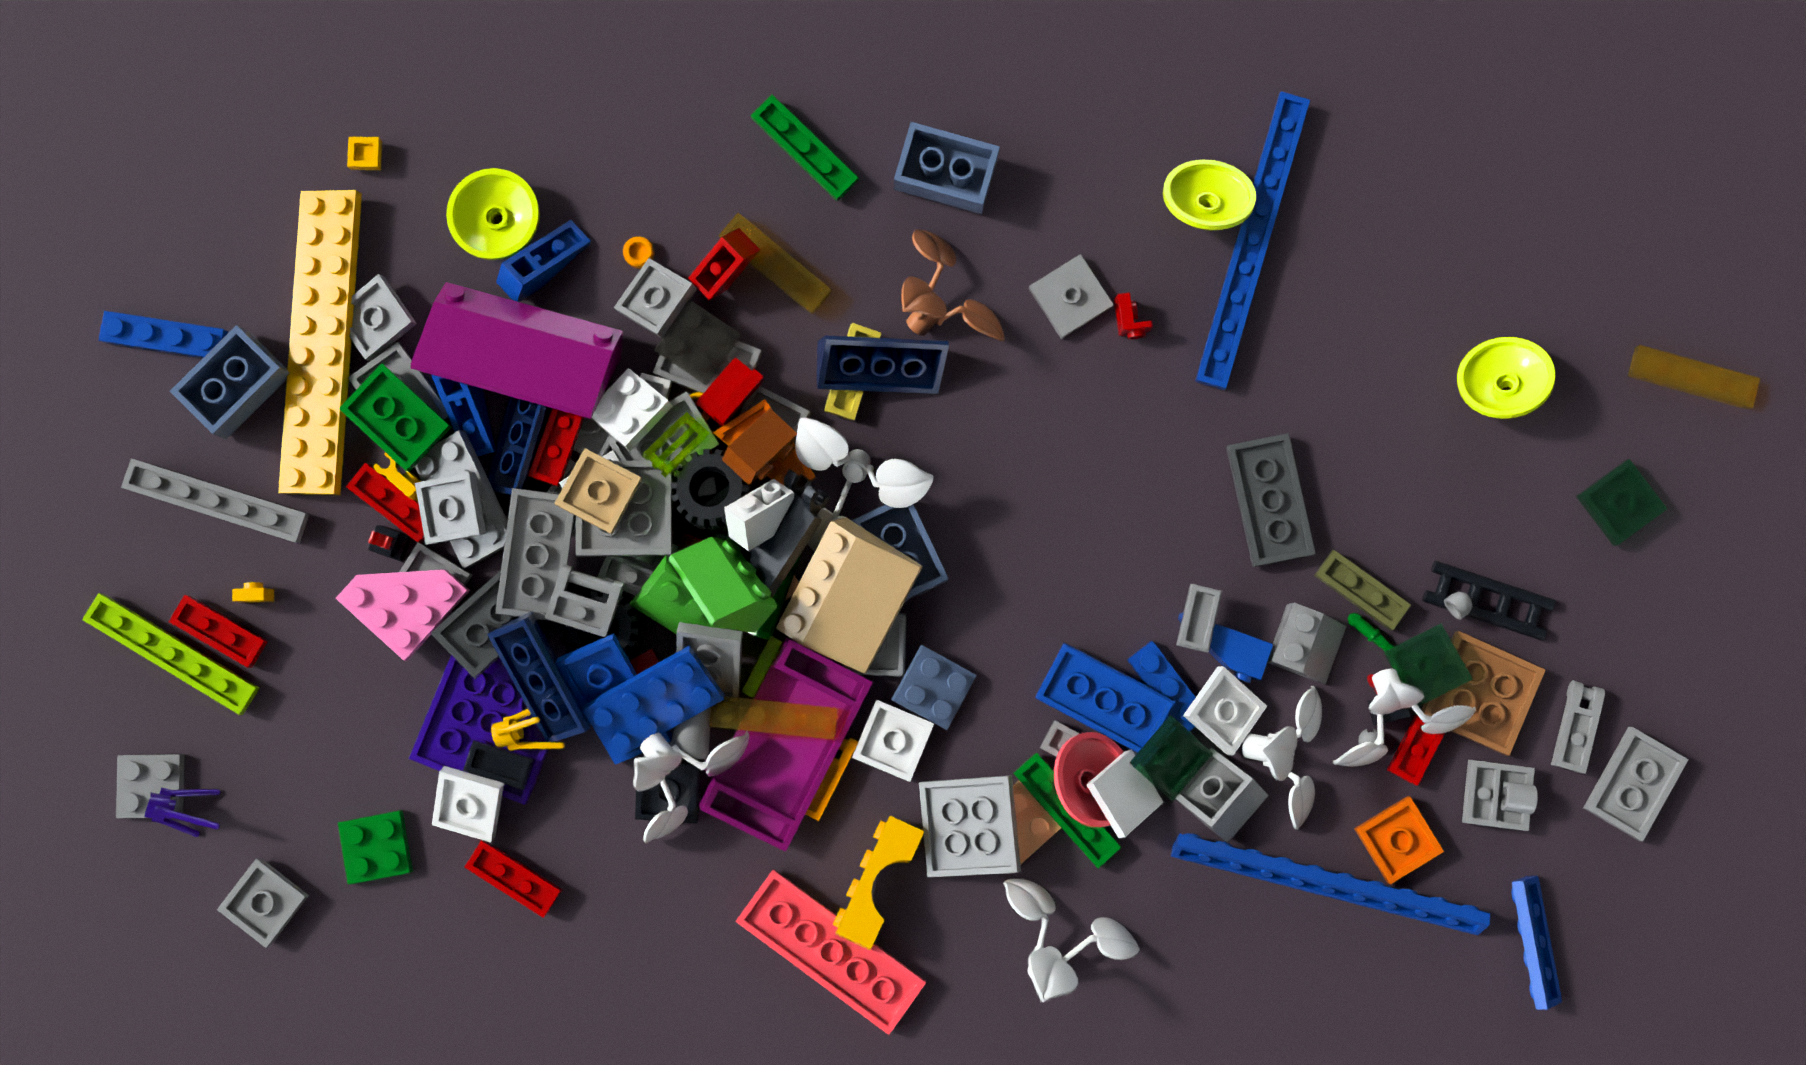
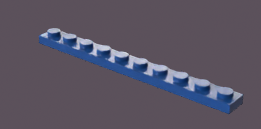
(1252, 241)
(1337, 886)

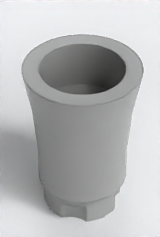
(694, 735)

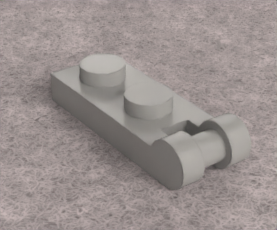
(1578, 727)

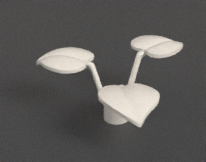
(822, 445)
(1392, 697)
(1278, 753)
(662, 760)
(1046, 965)

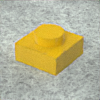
(364, 153)
(253, 593)

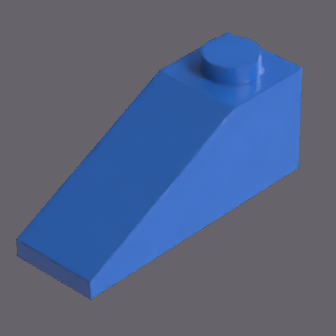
(541, 261)
(467, 412)
(1239, 652)

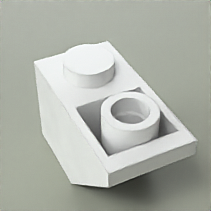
(758, 514)

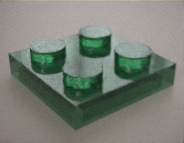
(1621, 502)
(1429, 663)
(1171, 758)

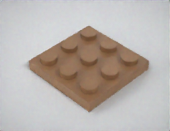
(1499, 690)

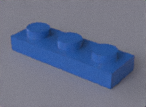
(1161, 676)

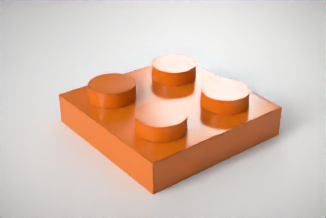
(1399, 840)

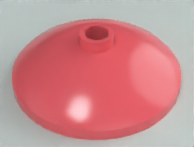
(1079, 761)

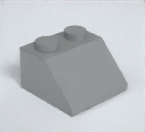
(1306, 642)
(1222, 796)

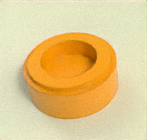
(637, 251)

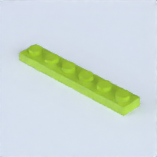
(171, 653)

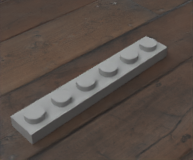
(215, 501)

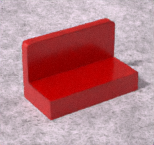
(729, 391)

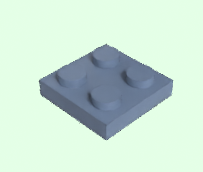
(933, 687)

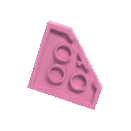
(403, 605)

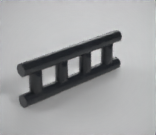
(1507, 593)

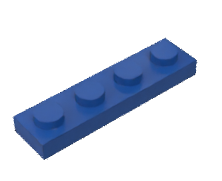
(159, 334)
(1536, 941)

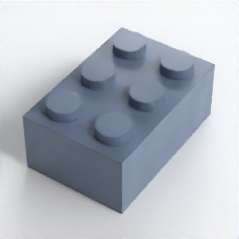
(946, 167)
(230, 382)
(907, 534)

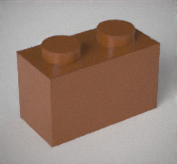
(760, 447)

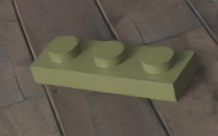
(1362, 590)

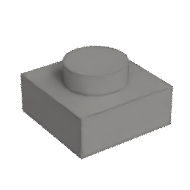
(1056, 738)

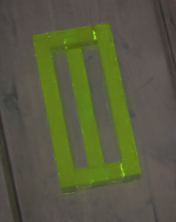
(658, 462)
(762, 667)

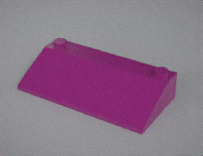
(518, 350)
(781, 772)

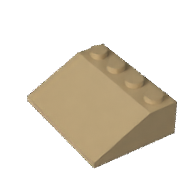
(849, 595)

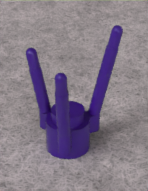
(161, 809)

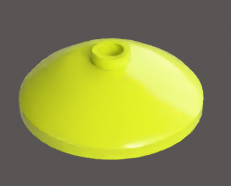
(1209, 194)
(479, 201)
(1503, 364)

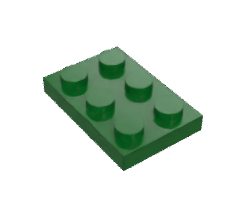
(395, 417)

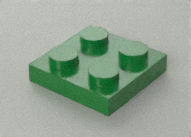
(375, 847)

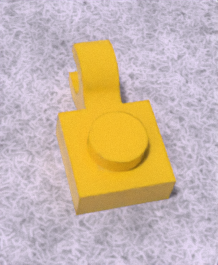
(402, 481)

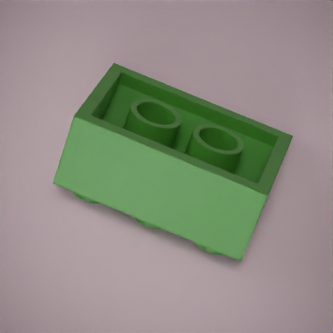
(724, 584)
(668, 599)

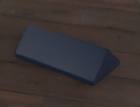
(880, 364)
(517, 446)
(537, 678)

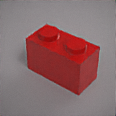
(724, 263)

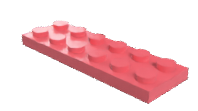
(804, 935)

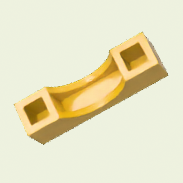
(895, 844)

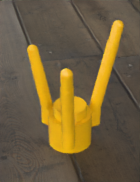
(511, 730)

